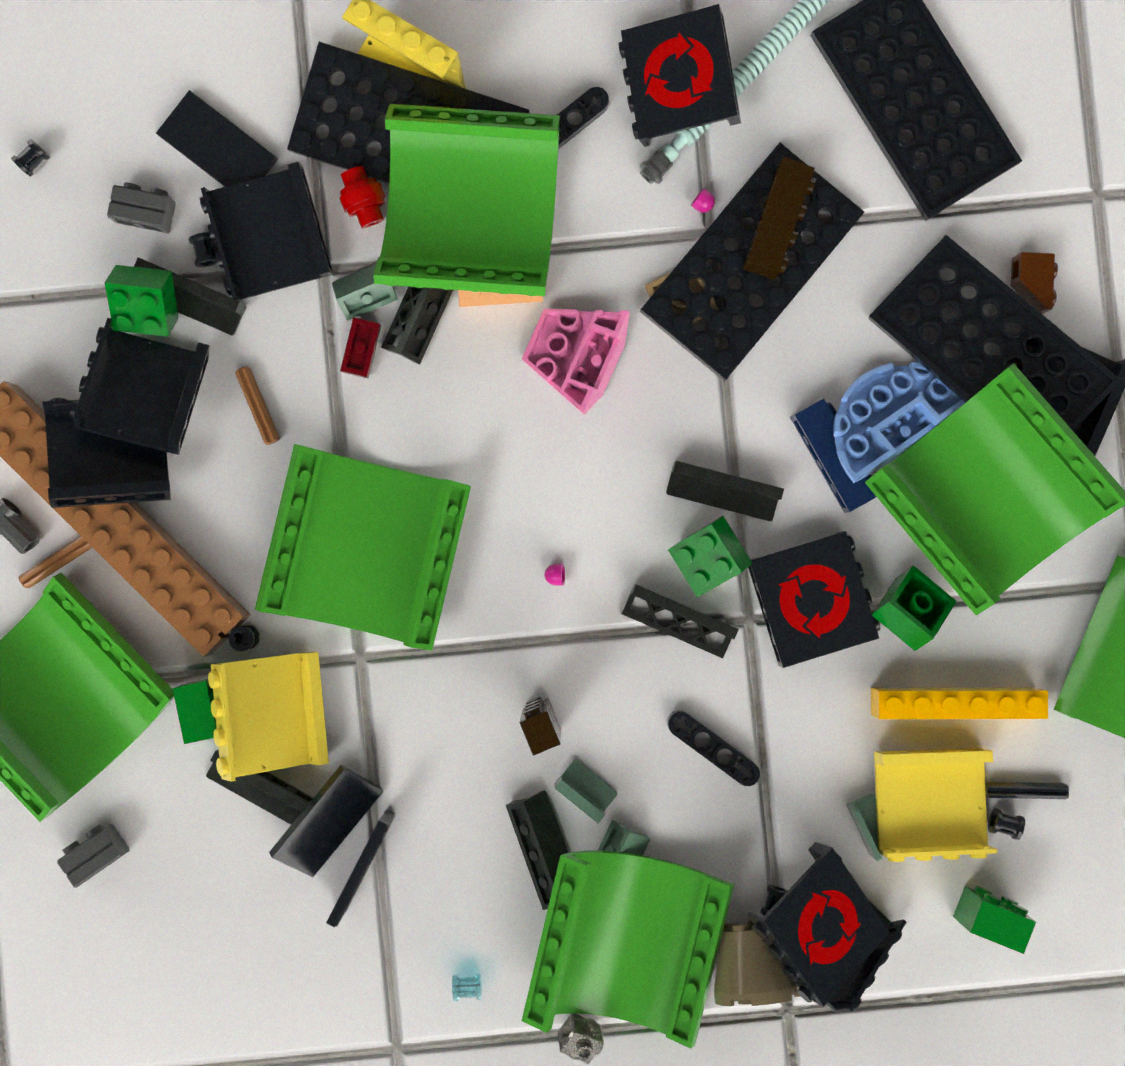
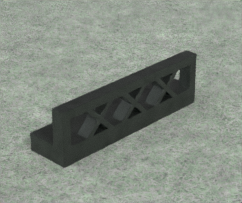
(420, 326)
(684, 611)

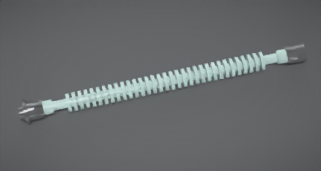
(743, 74)

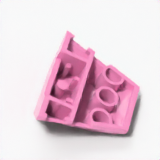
(577, 351)

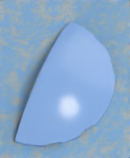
(887, 415)

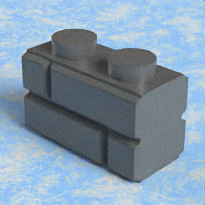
(141, 208)
(92, 855)

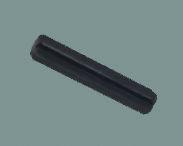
(1023, 790)

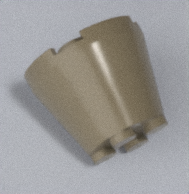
(748, 970)

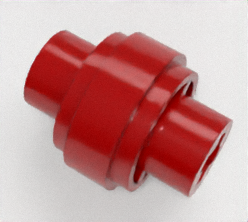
(362, 197)

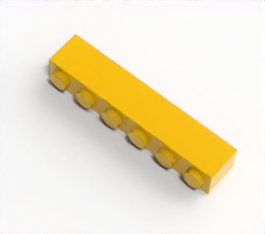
(959, 703)

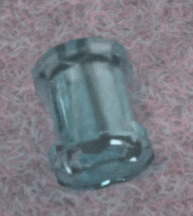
(467, 987)

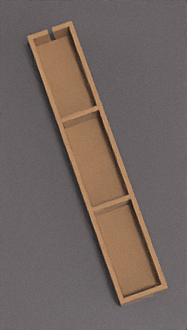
(125, 537)

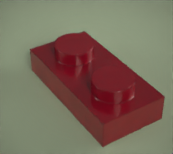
(360, 348)

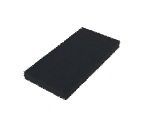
(214, 143)
(326, 821)
(361, 868)

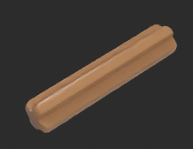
(257, 405)
(54, 562)

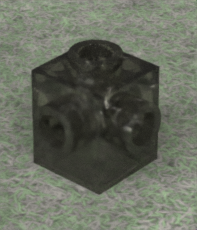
(580, 1038)

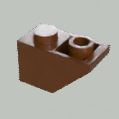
(1034, 279)

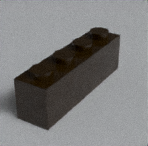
(779, 217)
(540, 725)

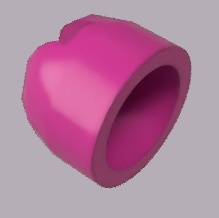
(704, 201)
(555, 574)

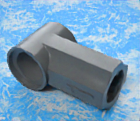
(15, 528)

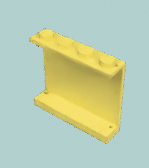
(403, 44)
(268, 714)
(932, 803)

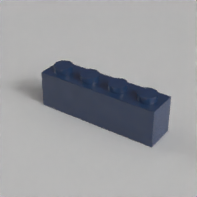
(816, 431)

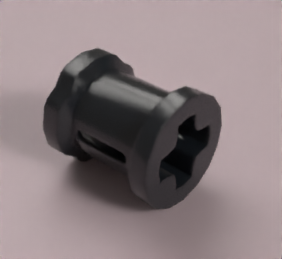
(30, 157)
(203, 250)
(235, 638)
(1006, 824)
(773, 897)

